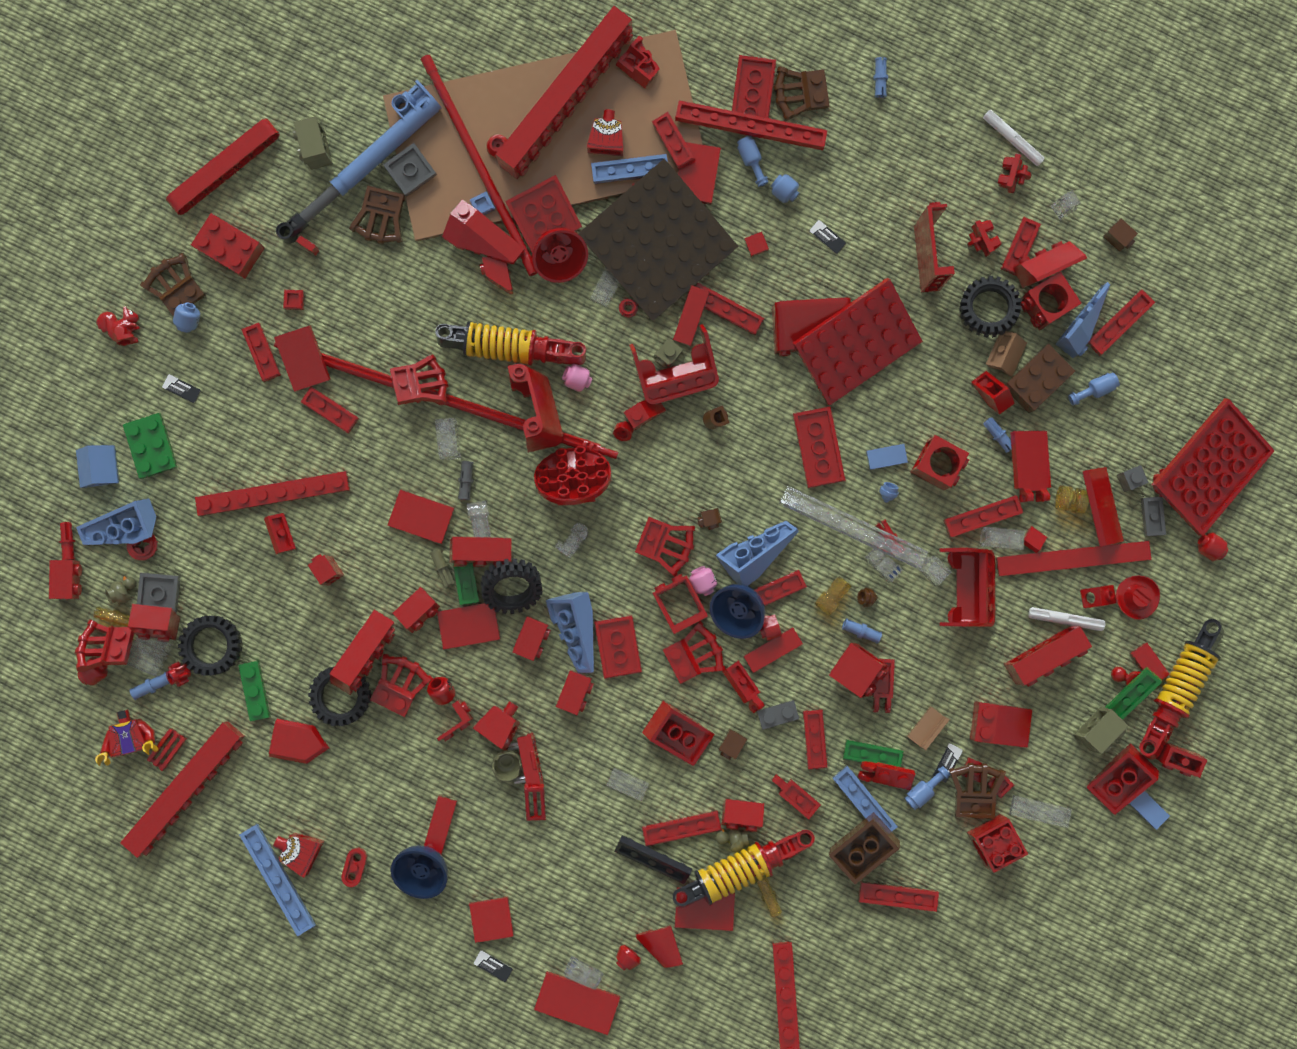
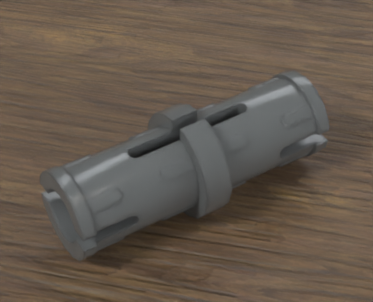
(465, 480)

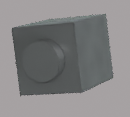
(1132, 478)

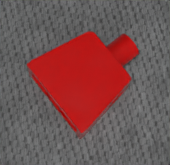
(499, 725)

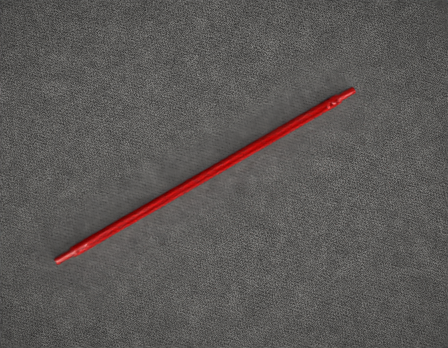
(461, 404)

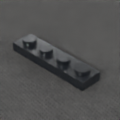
(652, 859)

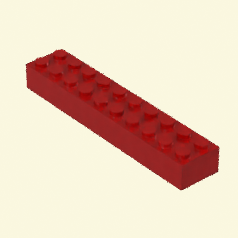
(565, 93)

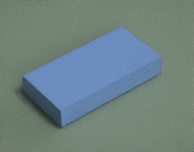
(886, 456)
(1149, 810)

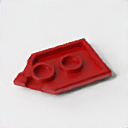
(296, 741)

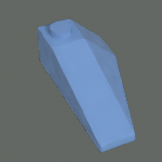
(1081, 329)
(575, 621)

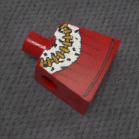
(606, 135)
(298, 852)

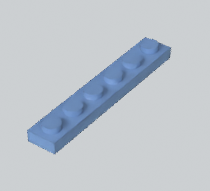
(277, 879)

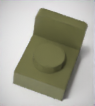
(667, 353)

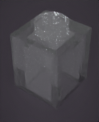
(935, 570)

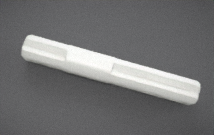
(1014, 138)
(1066, 619)

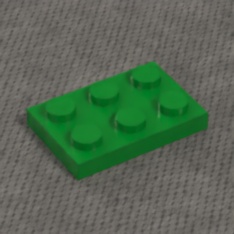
(150, 446)

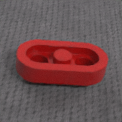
(354, 866)

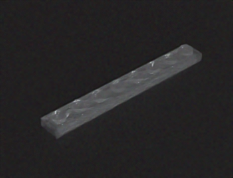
(854, 527)

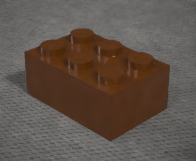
(1039, 378)
(864, 848)

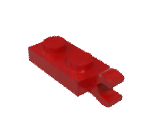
(744, 686)
(797, 796)

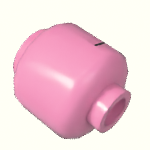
(576, 377)
(703, 580)

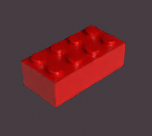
(362, 652)
(1048, 655)

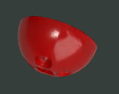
(559, 255)

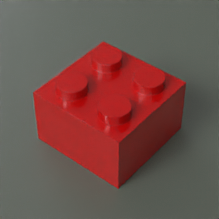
(153, 622)

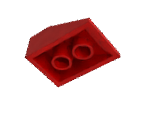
(1001, 724)
(677, 733)
(1123, 779)

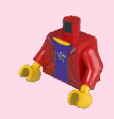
(126, 738)

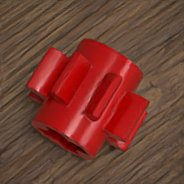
(178, 674)

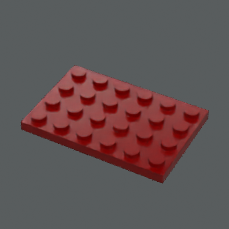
(857, 341)
(1213, 467)

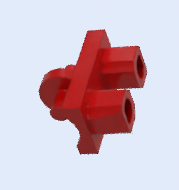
(1010, 181)
(980, 239)

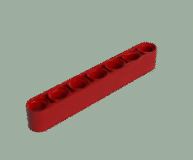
(222, 166)

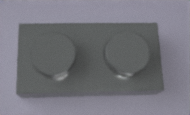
(1153, 516)
(778, 714)

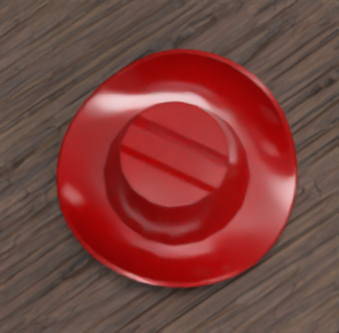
(1138, 597)

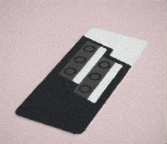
(827, 236)
(181, 388)
(949, 759)
(493, 966)

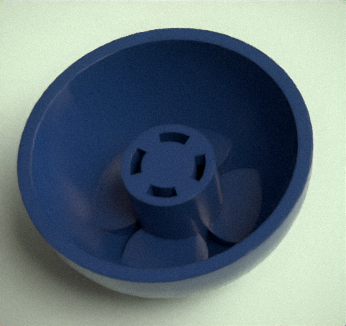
(738, 611)
(420, 872)

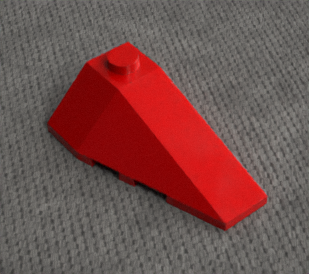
(475, 232)

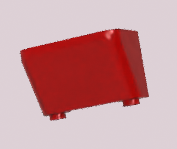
(798, 317)
(545, 428)

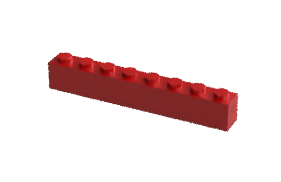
(183, 789)

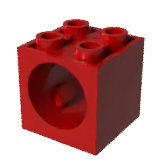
(1062, 292)
(924, 470)
(859, 670)
(997, 843)

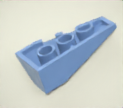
(124, 525)
(752, 557)

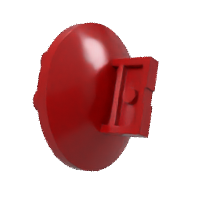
(572, 476)

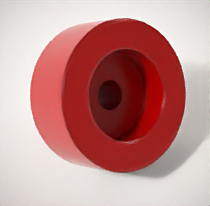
(623, 431)

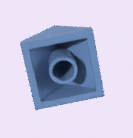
(97, 465)

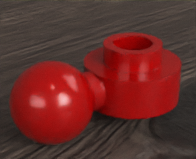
(1119, 674)

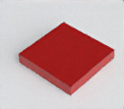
(491, 919)

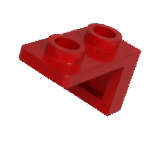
(462, 710)

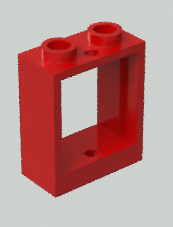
(689, 621)

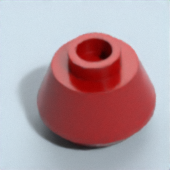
(627, 958)

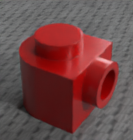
(770, 628)

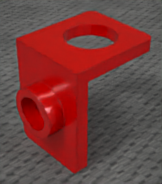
(1103, 596)

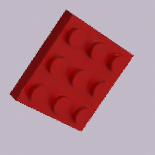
(542, 209)

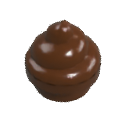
(866, 597)

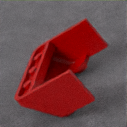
(681, 379)
(974, 587)

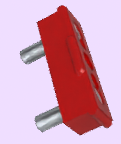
(530, 760)

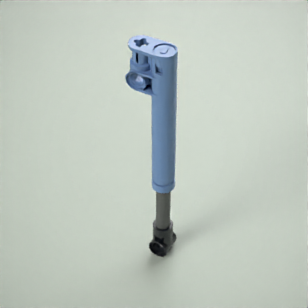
(418, 110)

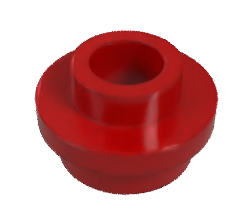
(628, 302)

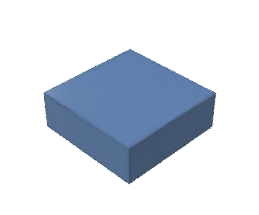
(483, 203)

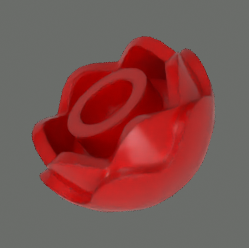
(493, 141)

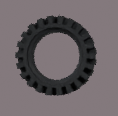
(999, 287)
(508, 570)
(192, 631)
(327, 715)

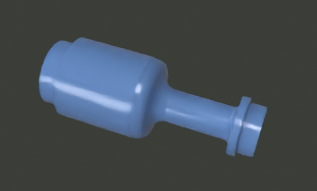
(751, 157)
(1097, 387)
(924, 791)

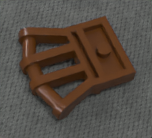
(813, 91)
(383, 203)
(184, 291)
(976, 803)

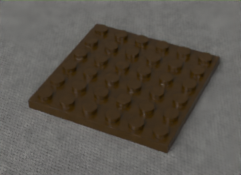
(658, 240)

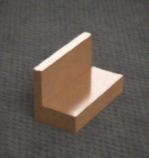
(1006, 352)
(927, 728)

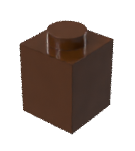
(1121, 235)
(732, 744)

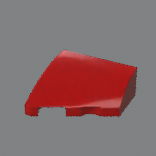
(638, 63)
(662, 945)

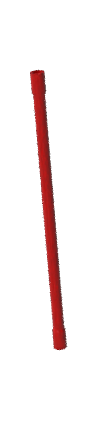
(432, 71)

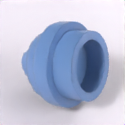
(889, 491)

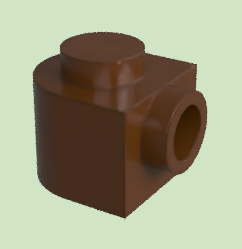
(715, 418)
(709, 519)

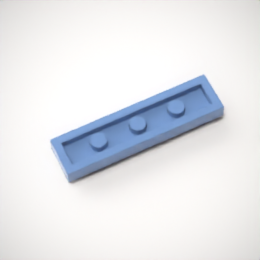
(624, 169)
(861, 797)

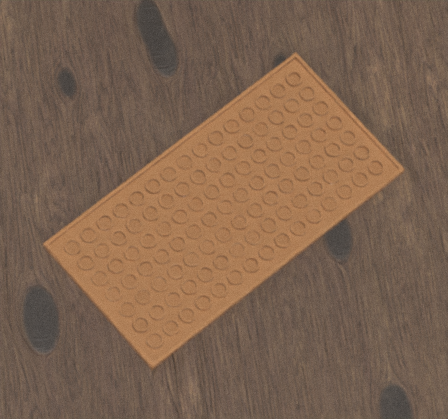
(500, 101)

